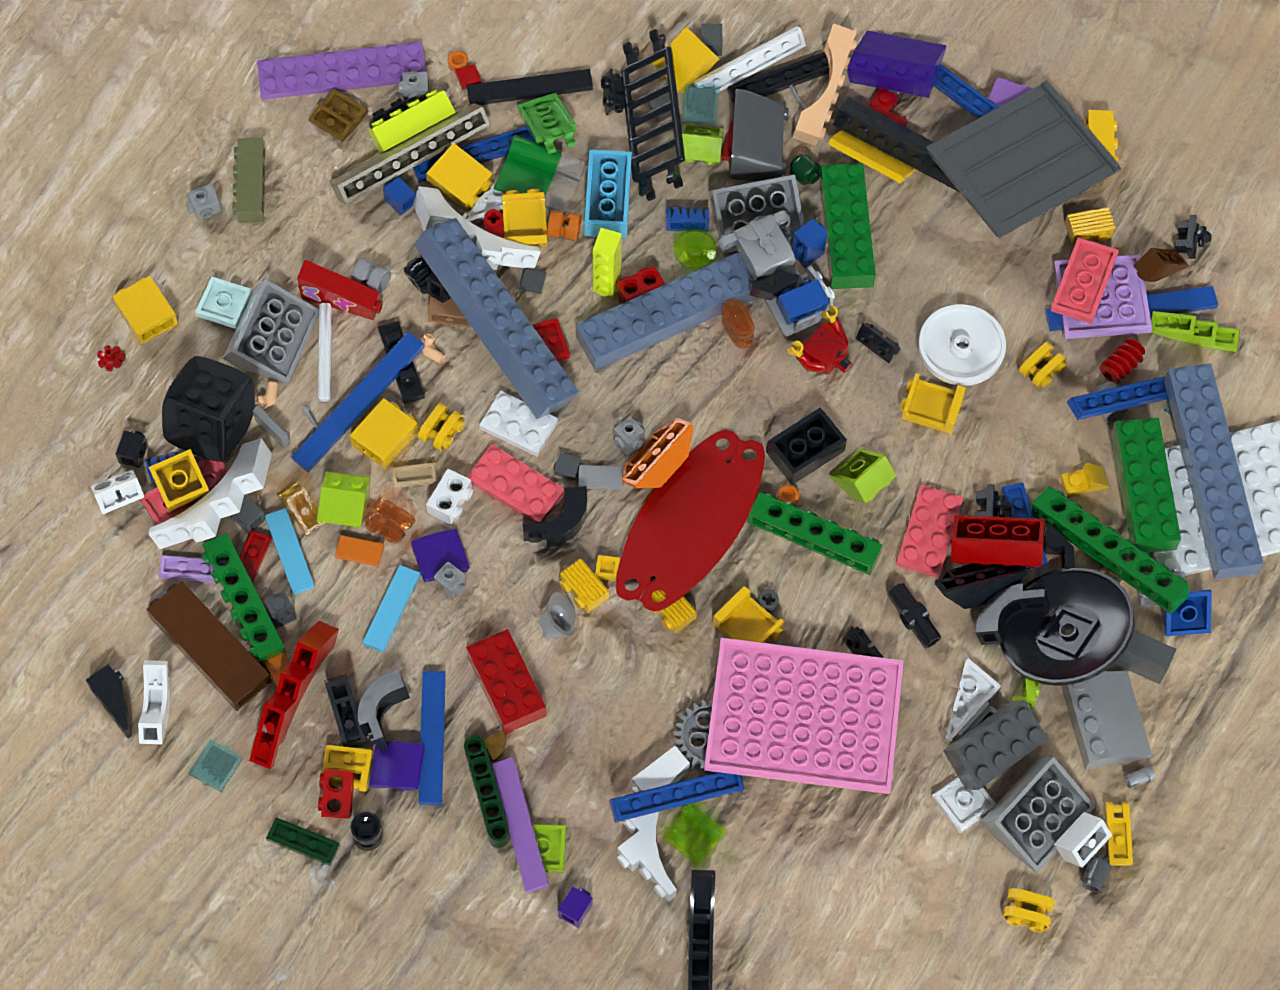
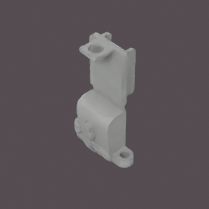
(764, 253)

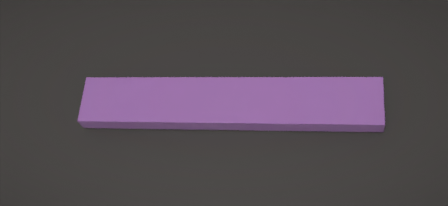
(520, 825)

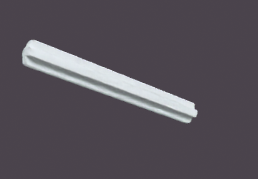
(324, 365)

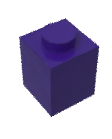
(575, 906)

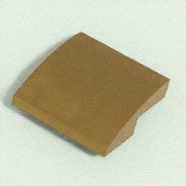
(338, 115)

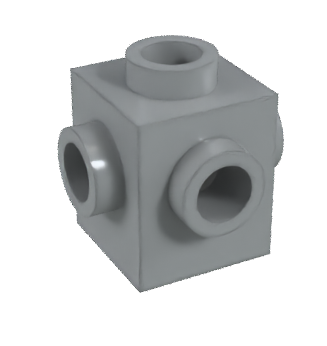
(414, 86)
(203, 202)
(628, 435)

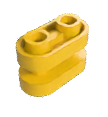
(1055, 365)
(443, 438)
(1017, 915)

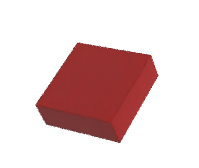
(467, 76)

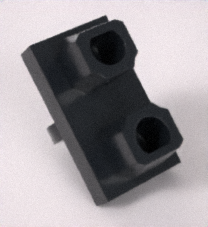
(1194, 236)
(993, 506)

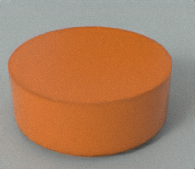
(457, 60)
(788, 494)

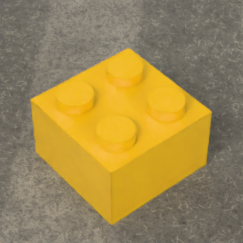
(179, 480)

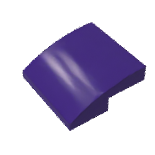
(436, 550)
(397, 766)

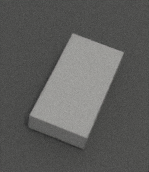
(271, 427)
(601, 477)

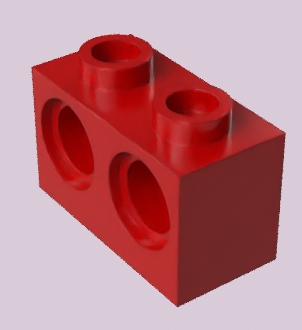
(638, 284)
(343, 793)

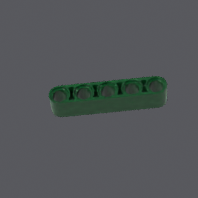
(490, 801)

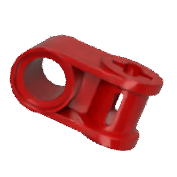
(496, 228)

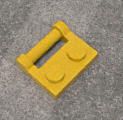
(349, 758)

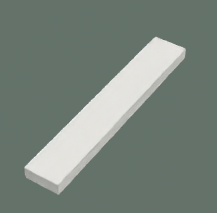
(754, 60)

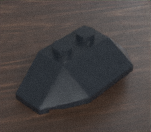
(977, 583)

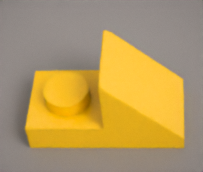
(1083, 481)

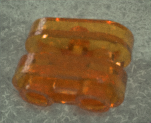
(738, 324)
(377, 523)

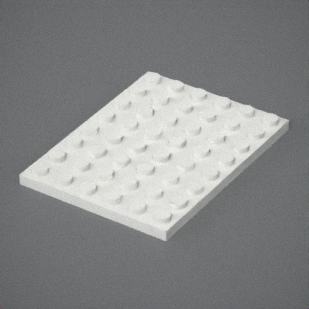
(1259, 466)

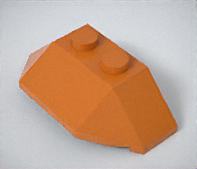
(659, 456)

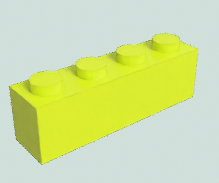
(411, 121)
(607, 262)

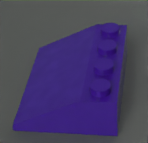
(896, 63)

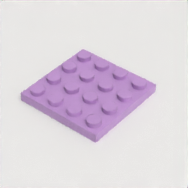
(1122, 306)

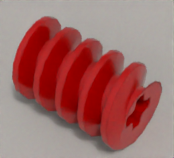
(1122, 361)

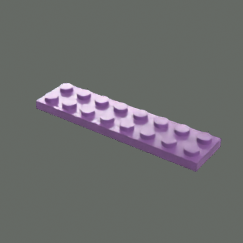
(338, 70)

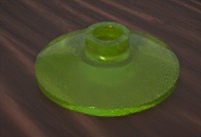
(695, 242)

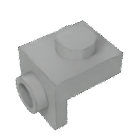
(452, 580)

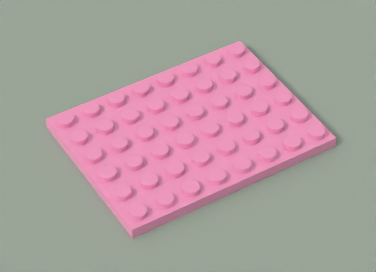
(804, 715)

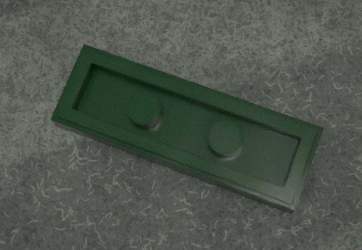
(303, 841)

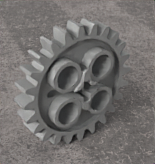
(686, 736)

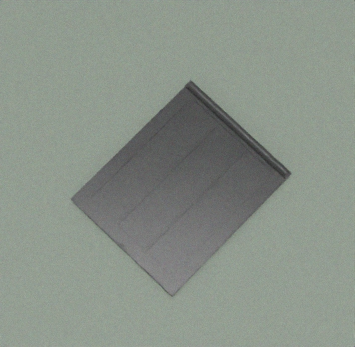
(1023, 159)

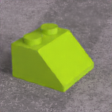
(702, 143)
(864, 475)
(343, 499)

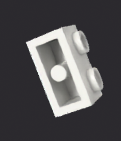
(1082, 839)

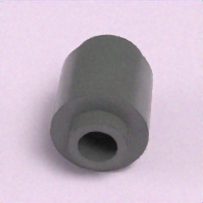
(1096, 874)

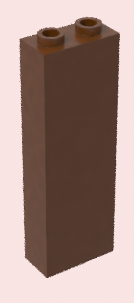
(208, 645)

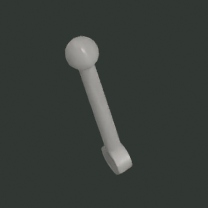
(797, 98)
(306, 410)

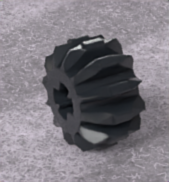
(418, 272)

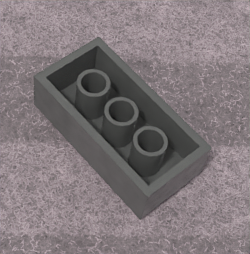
(995, 745)

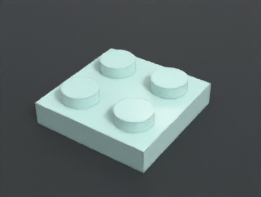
(223, 302)

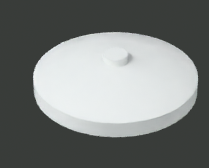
(962, 345)

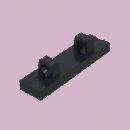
(408, 380)

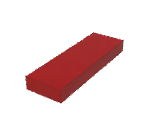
(253, 553)

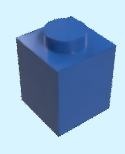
(399, 195)

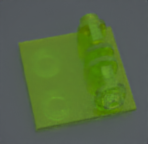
(694, 834)

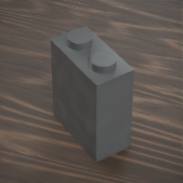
(1146, 657)

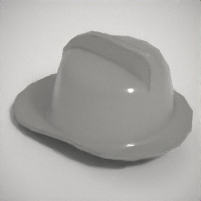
(558, 617)

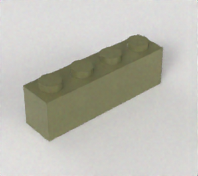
(250, 180)

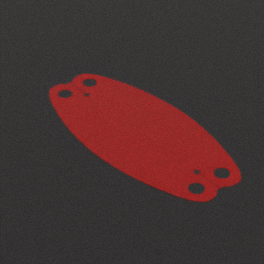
(690, 521)

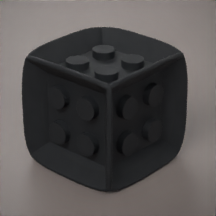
(208, 408)

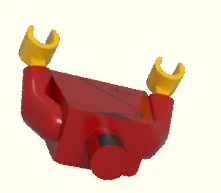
(825, 347)

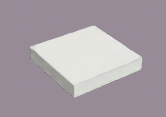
(962, 805)

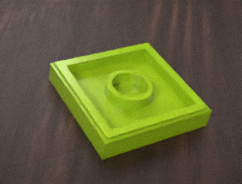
(551, 843)

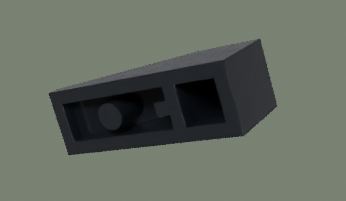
(109, 690)
(345, 711)

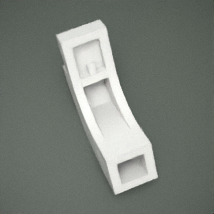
(156, 702)

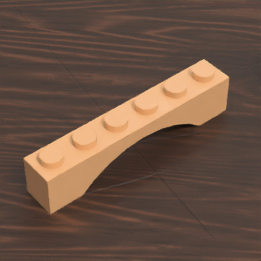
(812, 119)

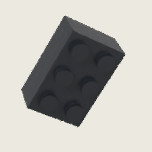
(806, 446)

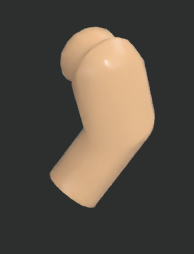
(430, 351)
(269, 398)

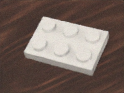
(515, 424)

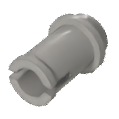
(1141, 776)

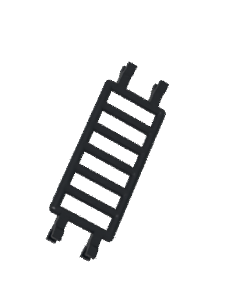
(671, 164)

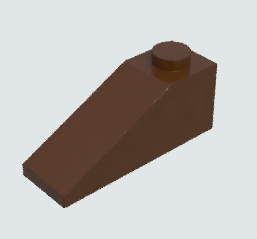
(1159, 264)

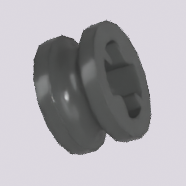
(774, 598)

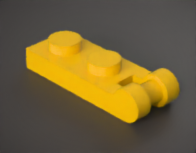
(1120, 843)

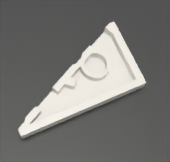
(489, 200)
(973, 691)

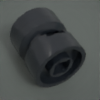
(366, 831)

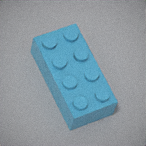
(607, 192)

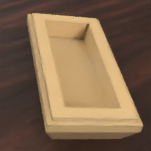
(414, 475)

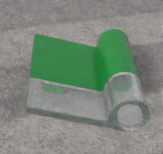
(532, 167)

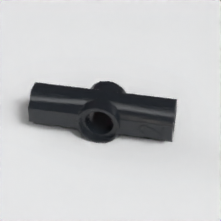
(914, 615)

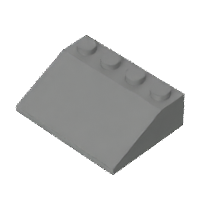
(752, 201)
(271, 332)
(1106, 720)
(1037, 812)

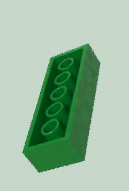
(847, 226)
(1145, 485)

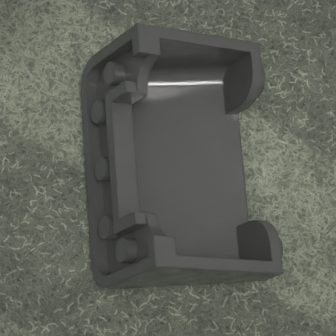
(757, 137)

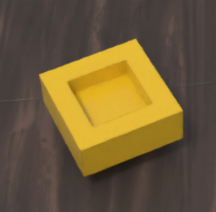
(607, 567)

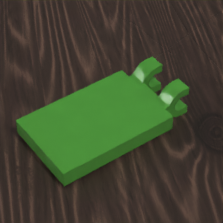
(548, 121)

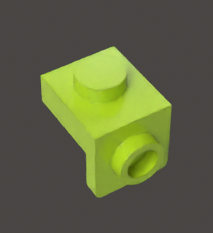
(1030, 691)

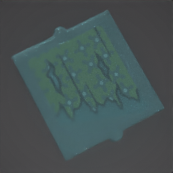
(700, 104)
(215, 766)

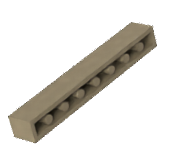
(409, 153)

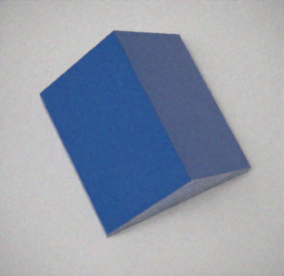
(1191, 616)

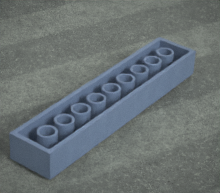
(664, 311)
(496, 318)
(1213, 472)

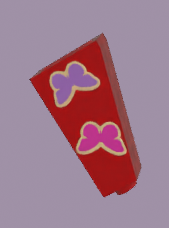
(344, 294)

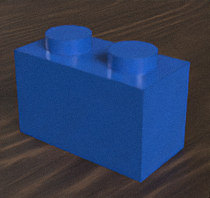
(809, 242)
(802, 301)

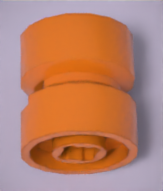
(558, 220)

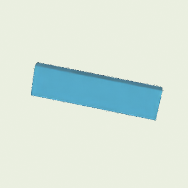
(289, 551)
(391, 609)

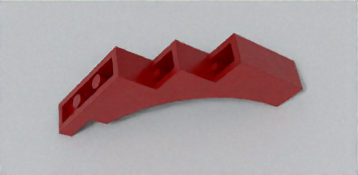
(292, 684)

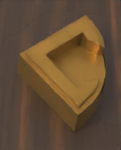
(495, 745)

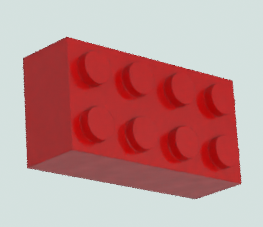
(997, 540)
(506, 681)

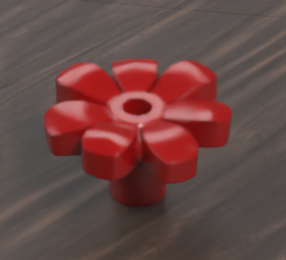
(110, 358)

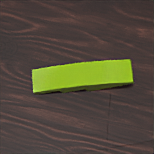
(1195, 332)

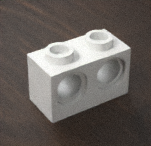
(117, 491)
(445, 495)

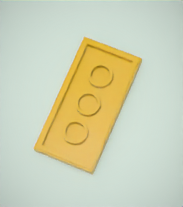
(871, 156)

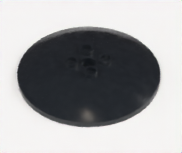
(1078, 601)

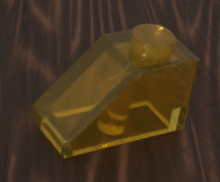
(300, 507)

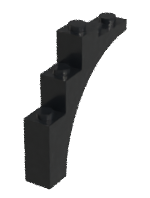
(701, 930)

